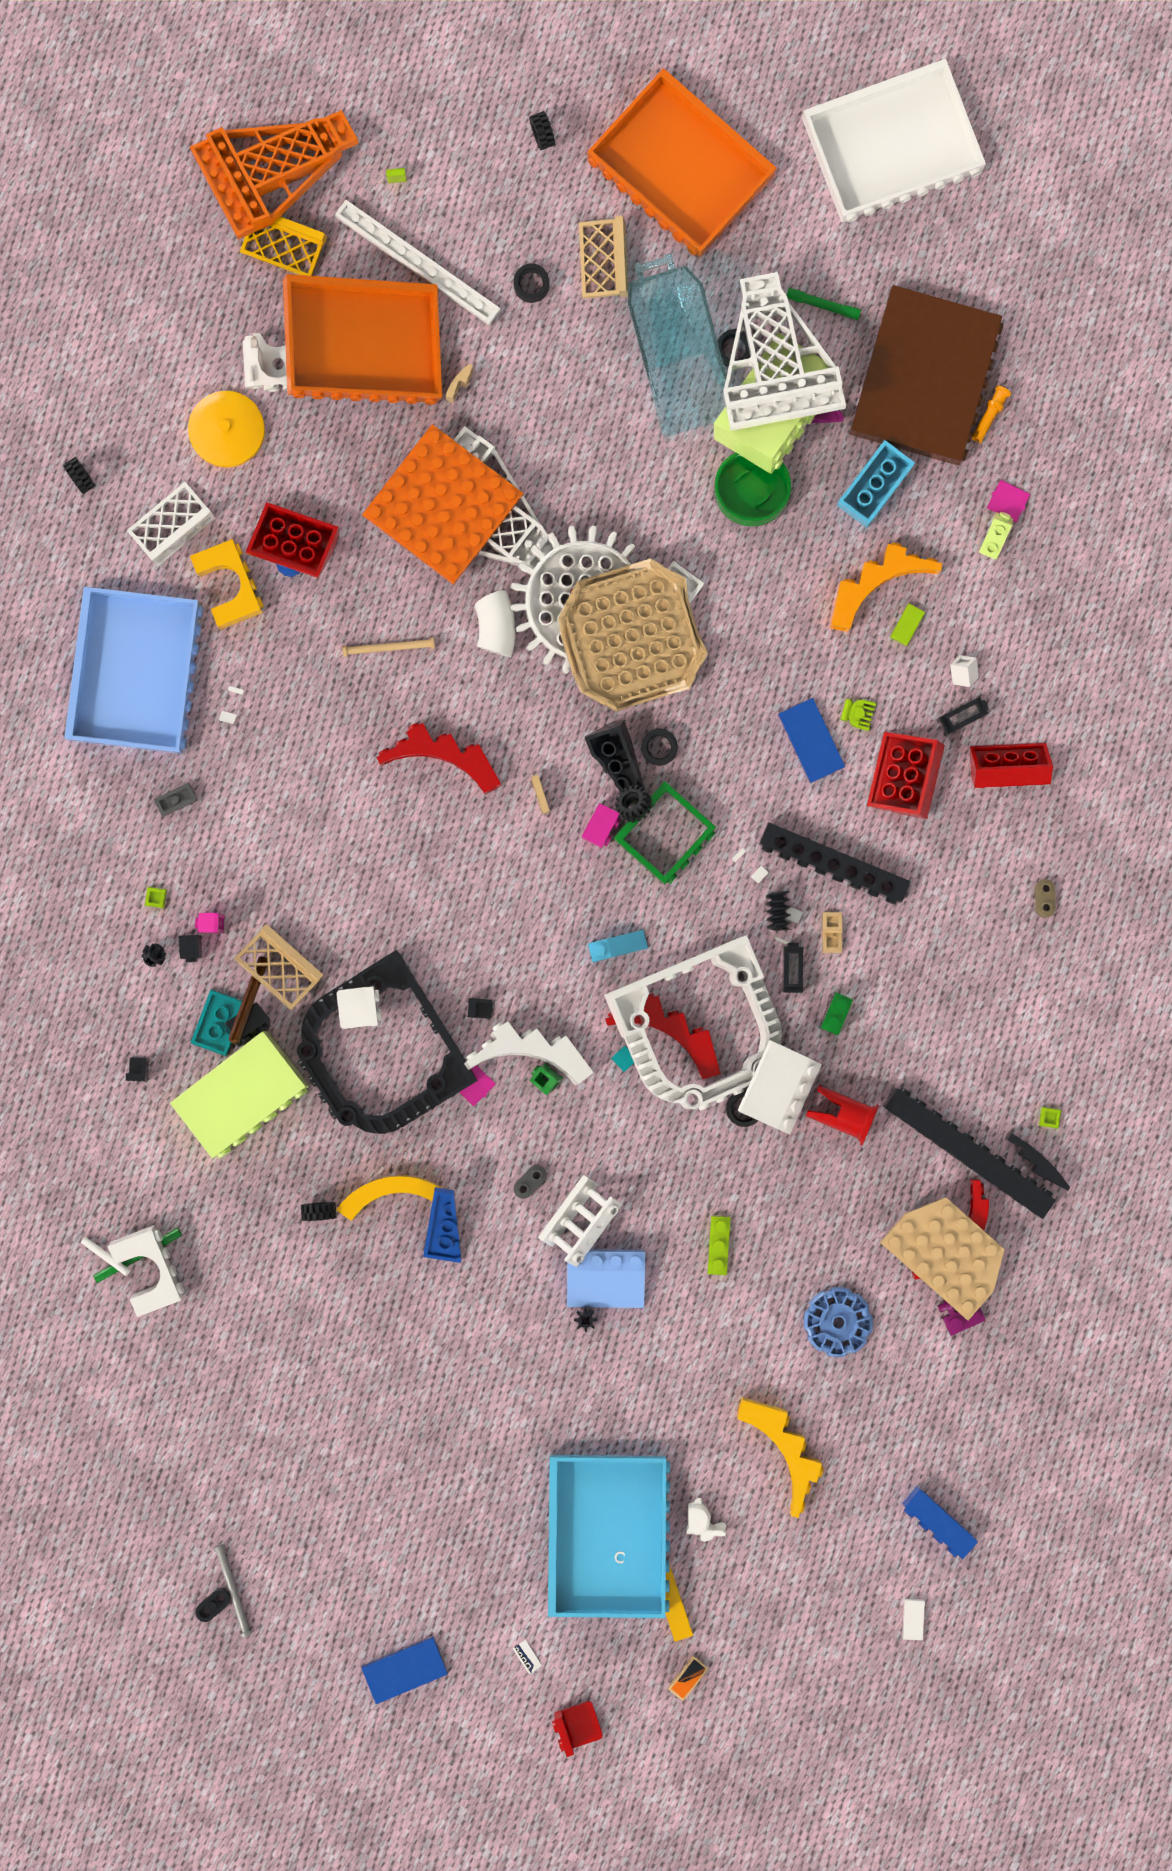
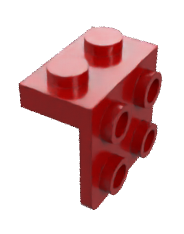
(577, 1726)

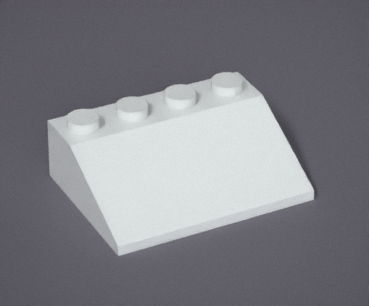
(779, 1087)

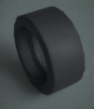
(533, 268)
(731, 334)
(654, 733)
(729, 1111)

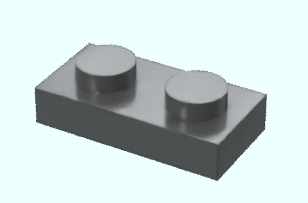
(175, 800)

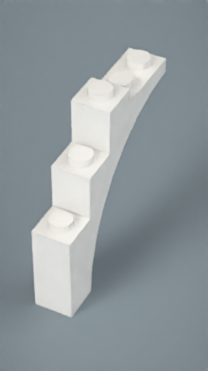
(507, 1042)

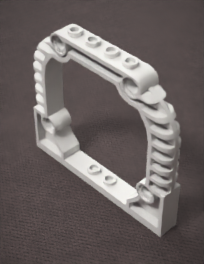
(630, 1001)

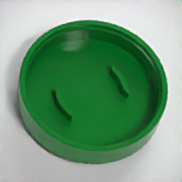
(749, 492)

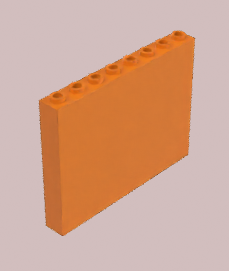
(681, 163)
(362, 339)

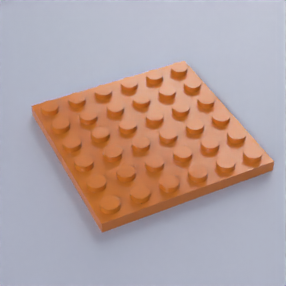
(442, 504)

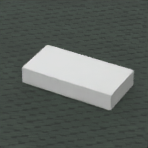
(913, 1619)

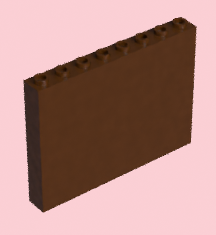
(926, 375)

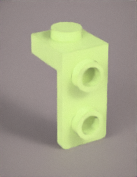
(996, 535)

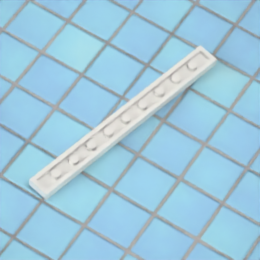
(417, 262)

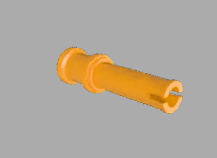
(994, 406)

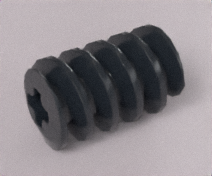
(777, 911)

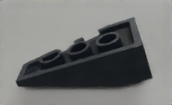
(616, 754)

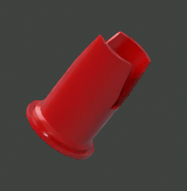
(853, 1118)

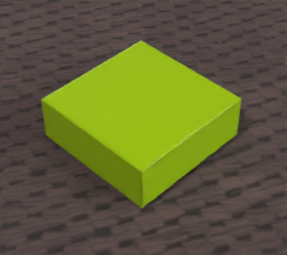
(396, 175)
(155, 897)
(1049, 1117)

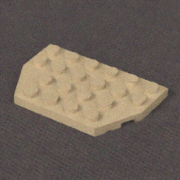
(947, 1254)

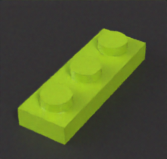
(718, 1245)

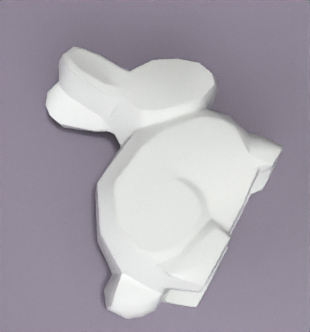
(700, 1522)

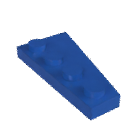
(442, 1232)

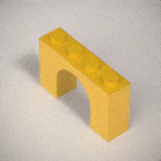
(246, 603)

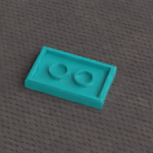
(210, 1029)

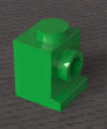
(541, 1083)

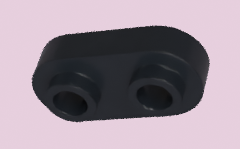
(213, 1604)

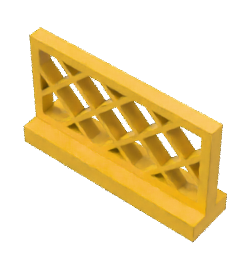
(293, 229)

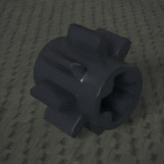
(153, 955)
(585, 1325)

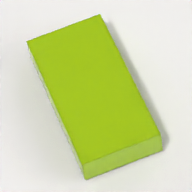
(907, 624)

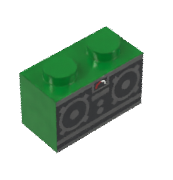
(835, 1013)

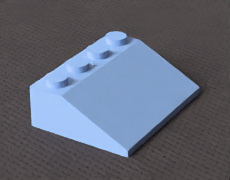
(607, 1279)

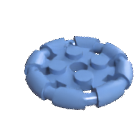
(835, 1310)

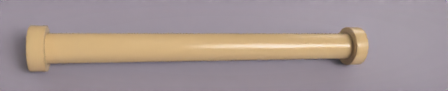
(388, 647)

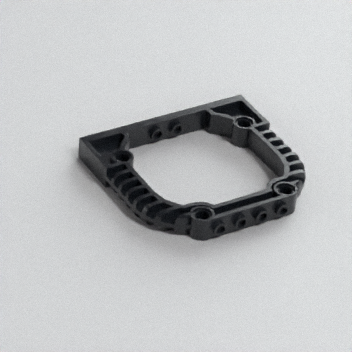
(454, 1075)

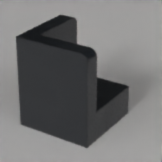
(479, 1008)
(138, 1069)

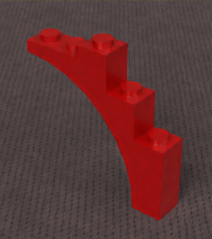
(445, 748)
(696, 1044)

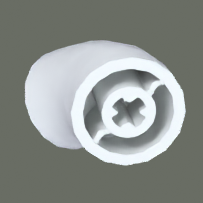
(496, 624)

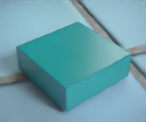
(623, 1058)

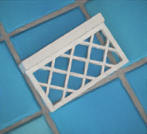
(181, 535)

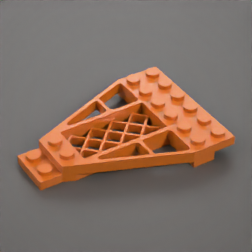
(236, 190)

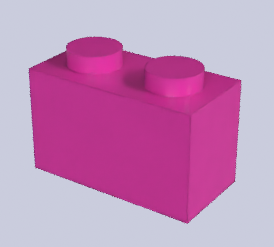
(600, 826)

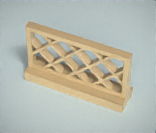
(619, 253)
(290, 955)

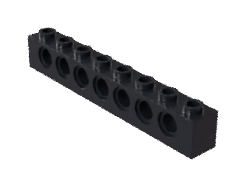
(898, 884)

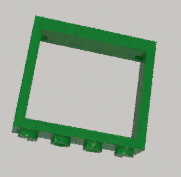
(683, 861)

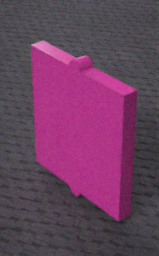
(1008, 500)
(479, 1089)

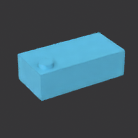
(875, 484)

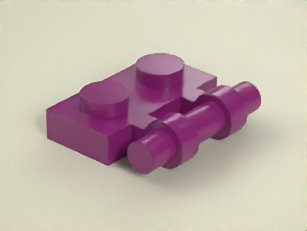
(956, 1322)

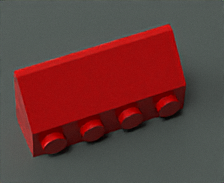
(1010, 765)

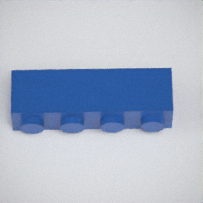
(943, 1525)

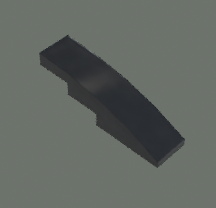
(1041, 1165)

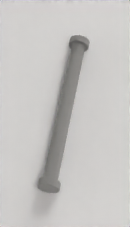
(232, 1590)

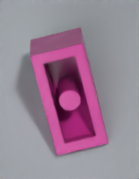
(210, 923)

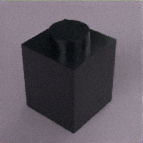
(190, 947)

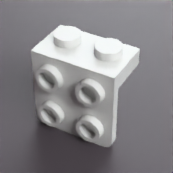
(359, 1007)

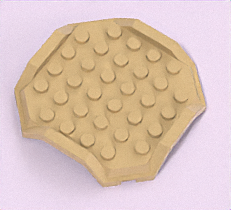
(631, 635)

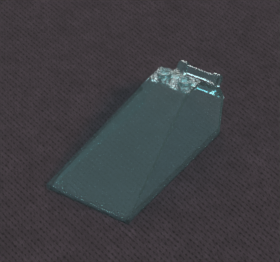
(677, 346)

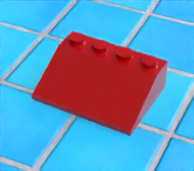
(293, 540)
(906, 774)

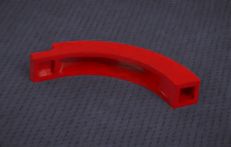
(978, 1207)

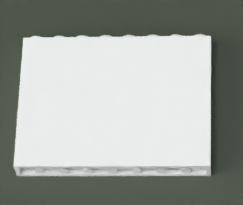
(893, 141)

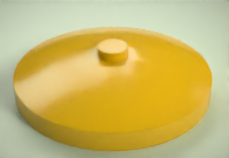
(226, 429)

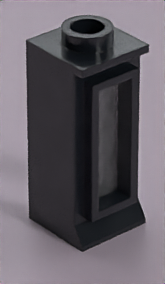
(963, 715)
(792, 968)

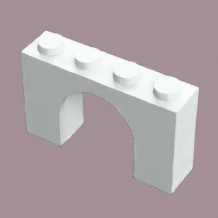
(148, 1244)

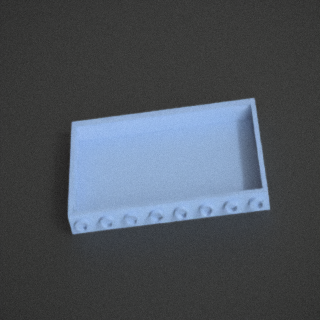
(133, 670)

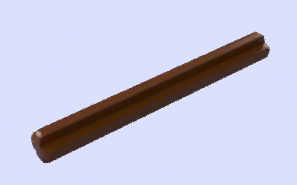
(247, 1003)

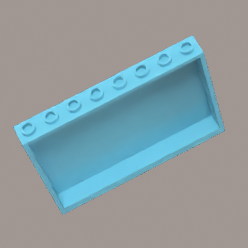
(604, 1509)

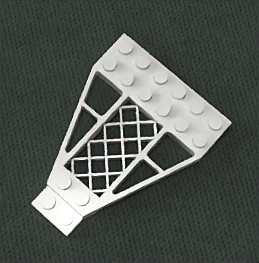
(782, 397)
(532, 536)

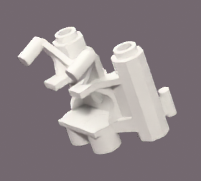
(259, 364)

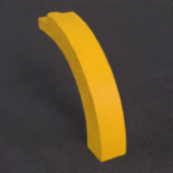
(383, 1186)

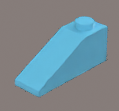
(617, 946)

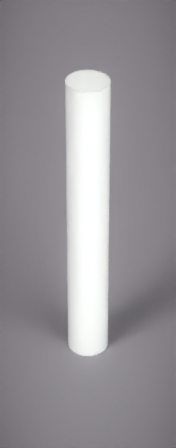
(105, 1256)

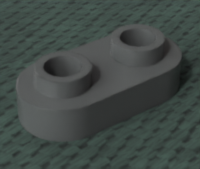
(529, 1181)

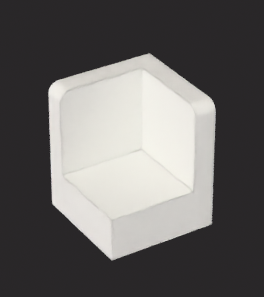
(964, 671)

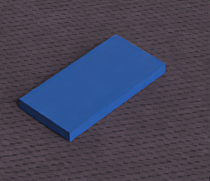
(811, 740)
(404, 1670)

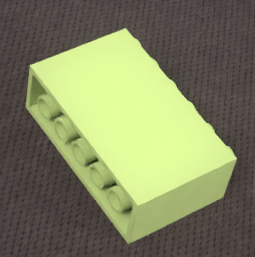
(768, 443)
(240, 1095)

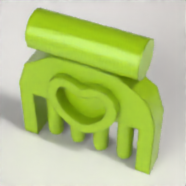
(855, 713)

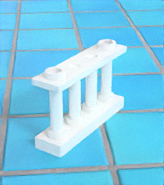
(568, 1210)

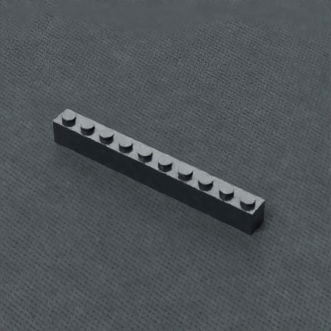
(969, 1153)

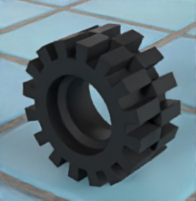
(542, 130)
(79, 475)
(639, 810)
(318, 1211)

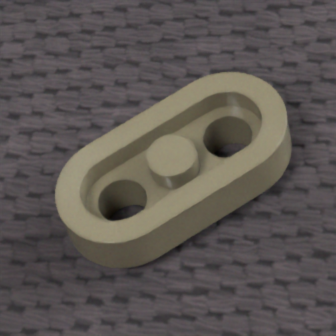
(1043, 898)

